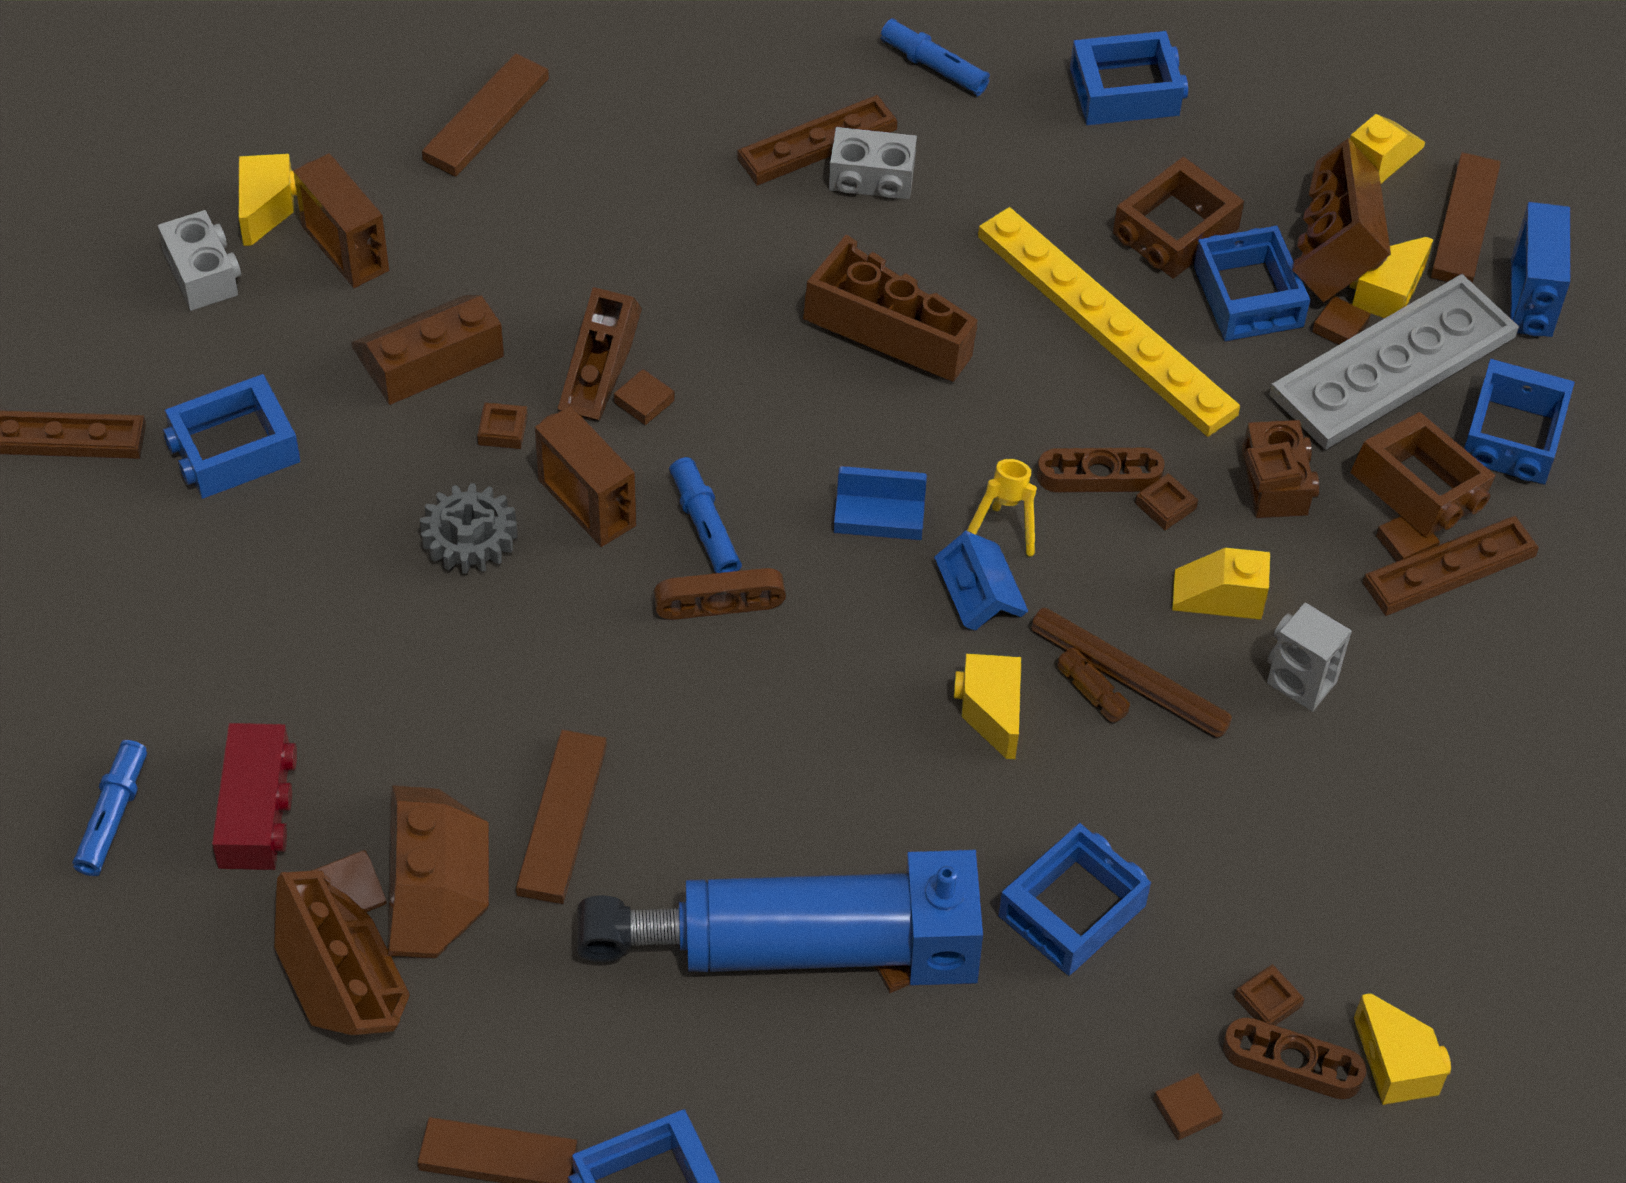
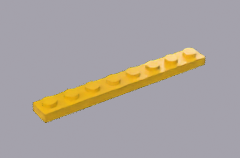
(1109, 322)

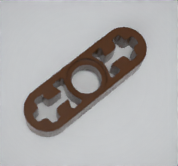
(1069, 458)
(695, 594)
(1313, 1048)

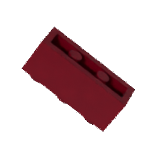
(253, 796)

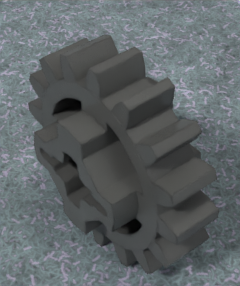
(468, 528)

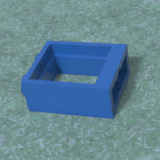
(1127, 102)
(1540, 268)
(1259, 313)
(1546, 397)
(244, 462)
(1046, 930)
(645, 1142)

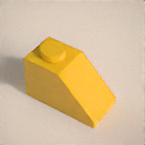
(1386, 144)
(264, 194)
(1395, 281)
(1224, 584)
(991, 699)
(1400, 1052)

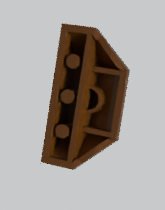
(434, 871)
(335, 957)

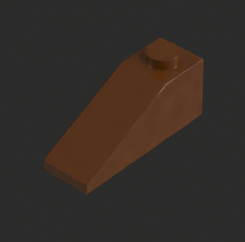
(600, 352)

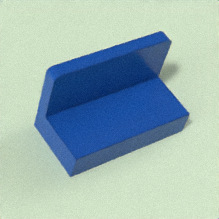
(880, 503)
(979, 580)

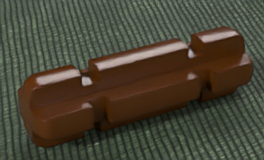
(1093, 685)

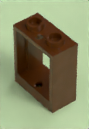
(1194, 189)
(341, 220)
(1383, 473)
(585, 476)

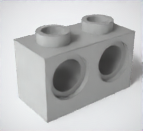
(872, 163)
(199, 259)
(1307, 655)

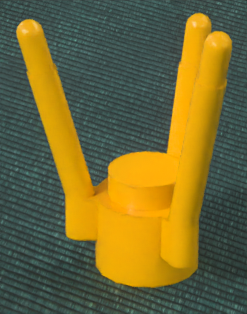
(1008, 488)

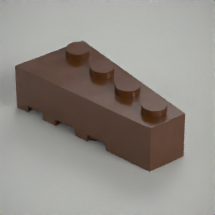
(1344, 222)
(888, 312)

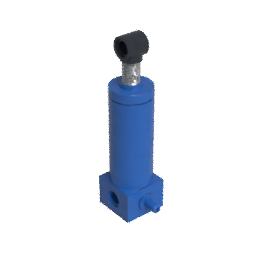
(807, 922)

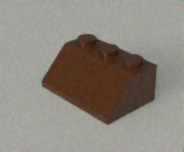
(431, 347)

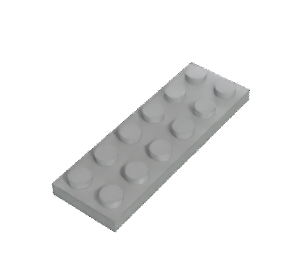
(1393, 361)

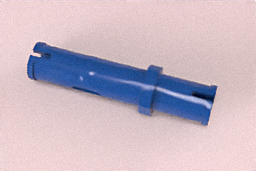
(921, 49)
(699, 502)
(116, 791)

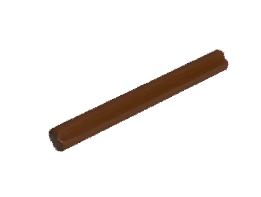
(1132, 672)

